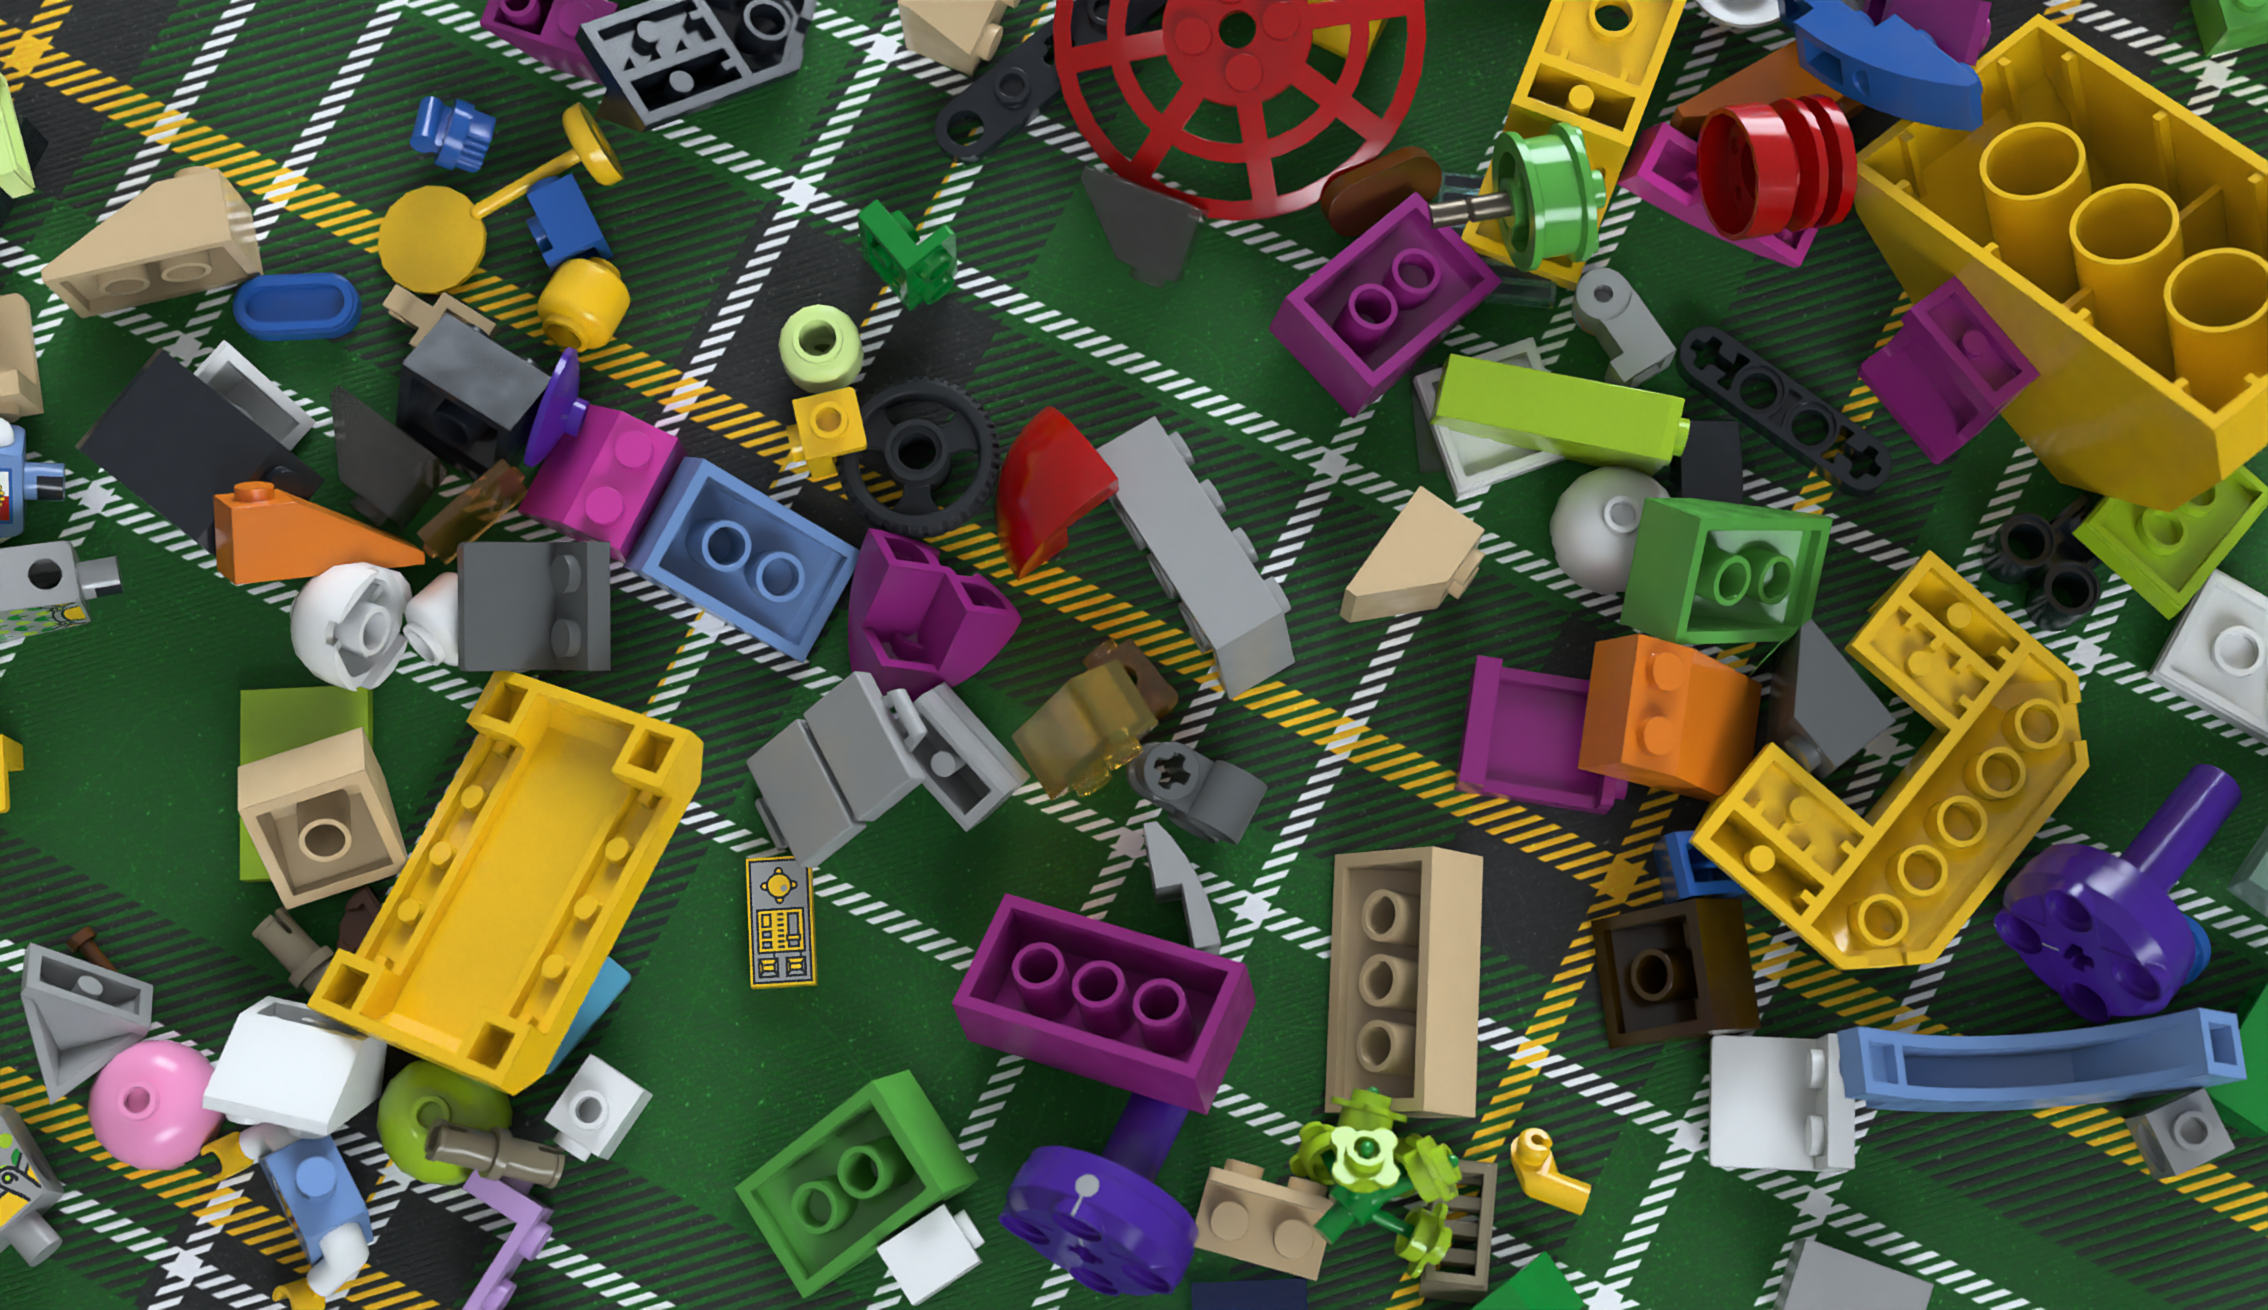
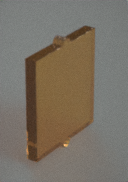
(473, 511)

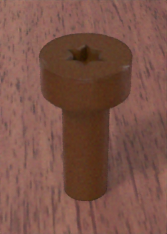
(83, 942)

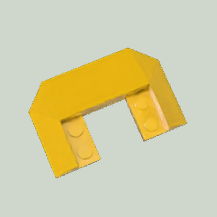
(1952, 818)

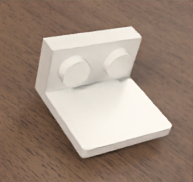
(1779, 1105)

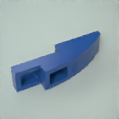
(1884, 64)

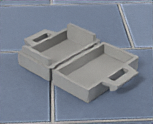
(837, 768)

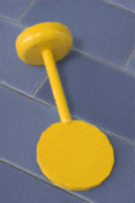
(439, 236)

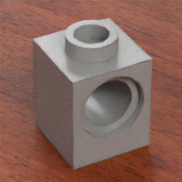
(2179, 1134)

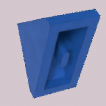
(1688, 872)

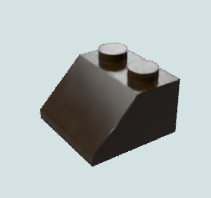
(1675, 973)

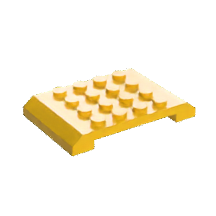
(517, 883)

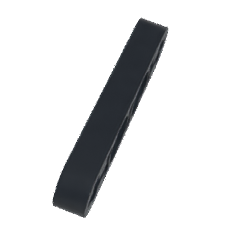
(1776, 420)

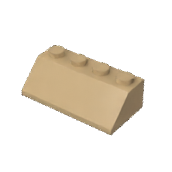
(1406, 980)

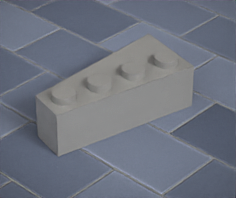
(1199, 556)

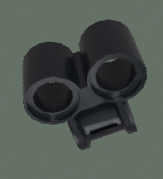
(2054, 560)

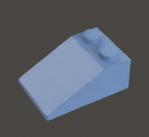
(743, 558)

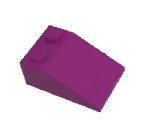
(1382, 305)

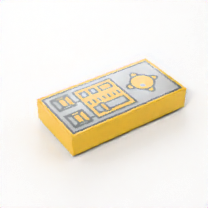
(781, 923)

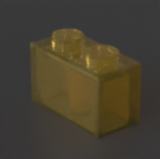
(1086, 731)

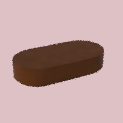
(1373, 190)

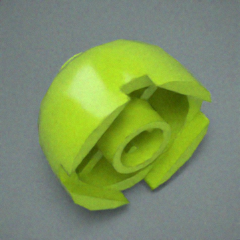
(418, 1098)

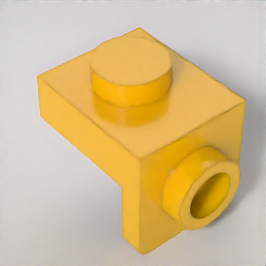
(826, 428)

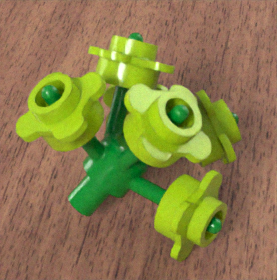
(1375, 1166)

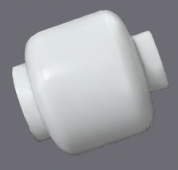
(434, 621)

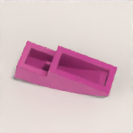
(1665, 175)

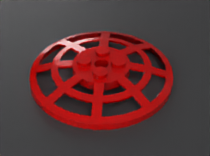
(1240, 80)

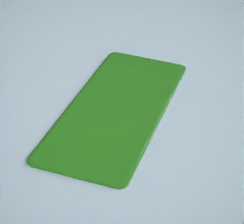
(1772, 651)

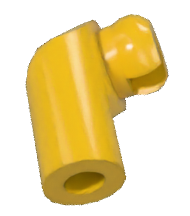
(1539, 1174)

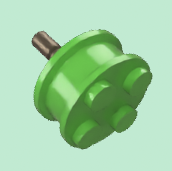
(1540, 196)

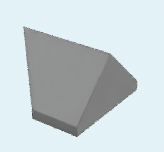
(79, 1015)

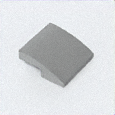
(1176, 880)

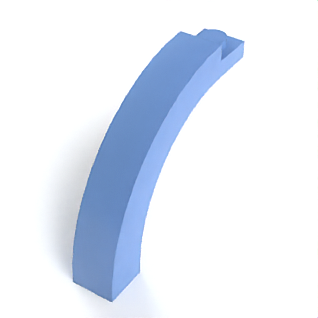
(2041, 1069)

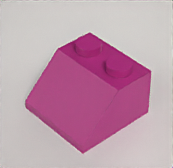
(604, 480)

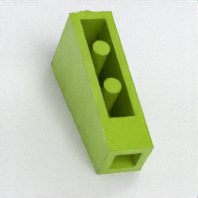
(1560, 414)

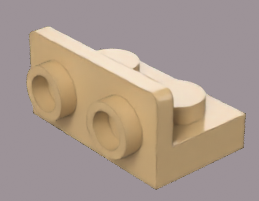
(1262, 1220)

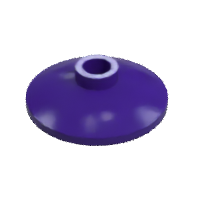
(559, 410)

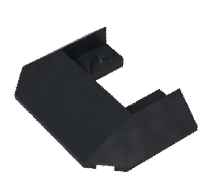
(691, 55)

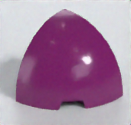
(919, 619)

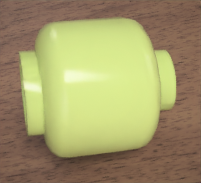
(818, 330)

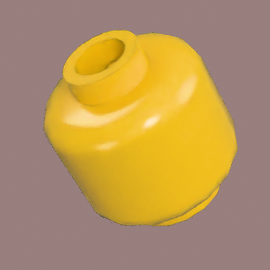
(583, 303)

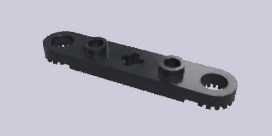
(1024, 83)

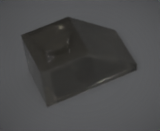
(1145, 226)
(381, 463)

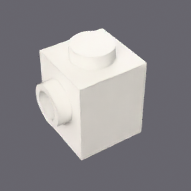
(596, 1110)
(932, 1253)

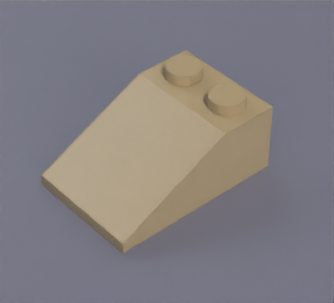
(160, 246)

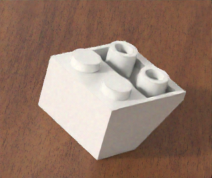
(295, 1070)

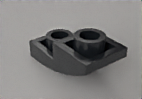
(1710, 462)

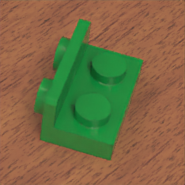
(907, 269)

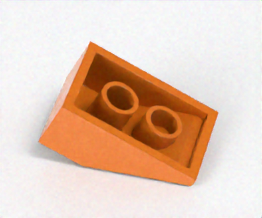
(1668, 717)

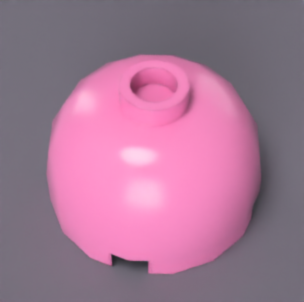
(150, 1105)

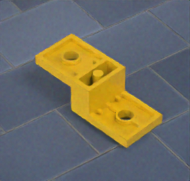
(1591, 82)

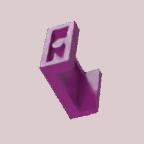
(1947, 371)
(1527, 739)

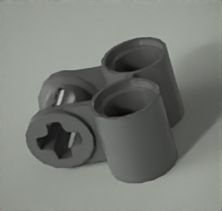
(1202, 795)

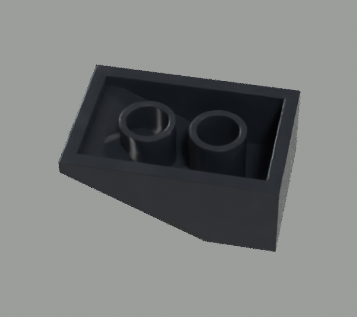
(183, 444)

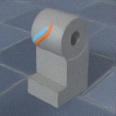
(1623, 326)

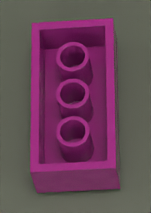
(1105, 1003)

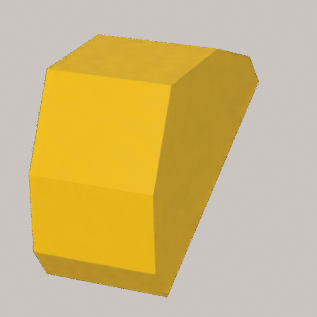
(2107, 249)

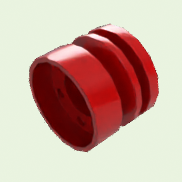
(1776, 166)

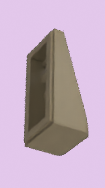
(1460, 1286)

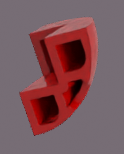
(1045, 487)

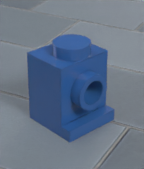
(564, 222)

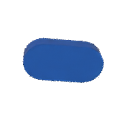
(297, 306)

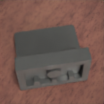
(534, 606)

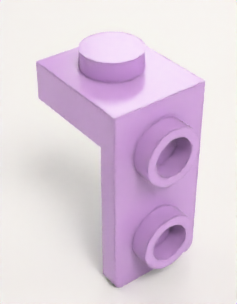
(526, 1240)

